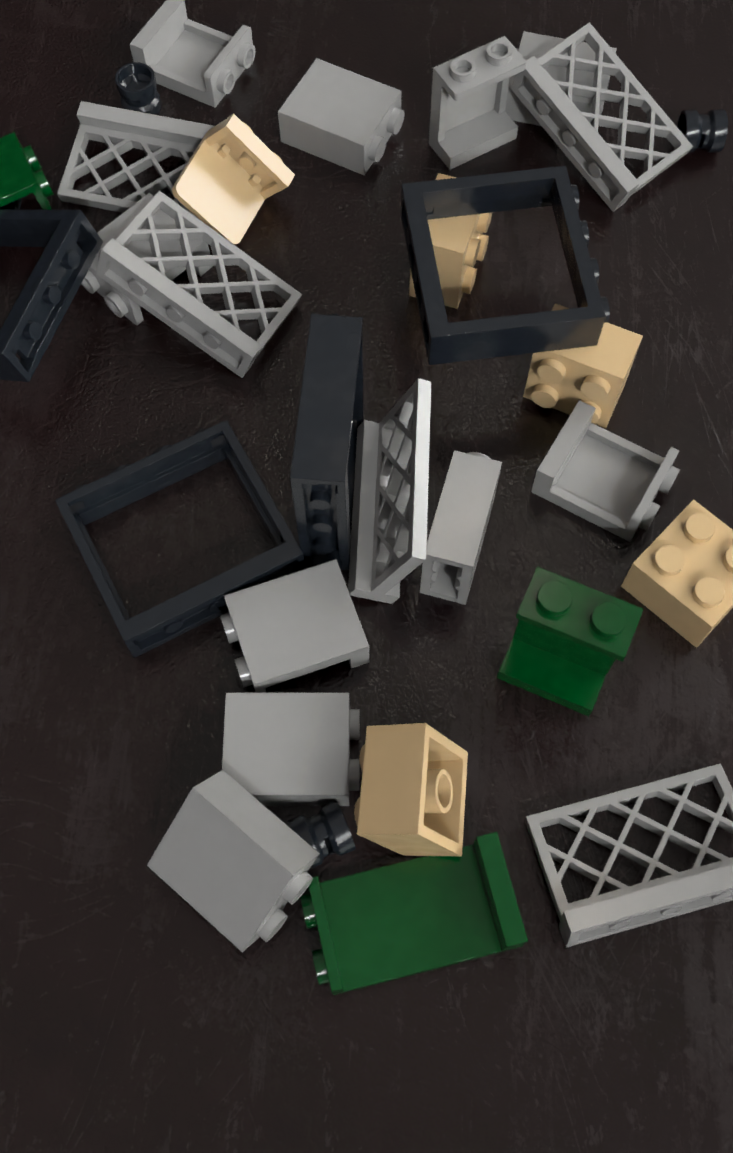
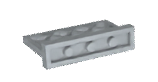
(126, 131)
(578, 131)
(181, 304)
(391, 497)
(650, 900)

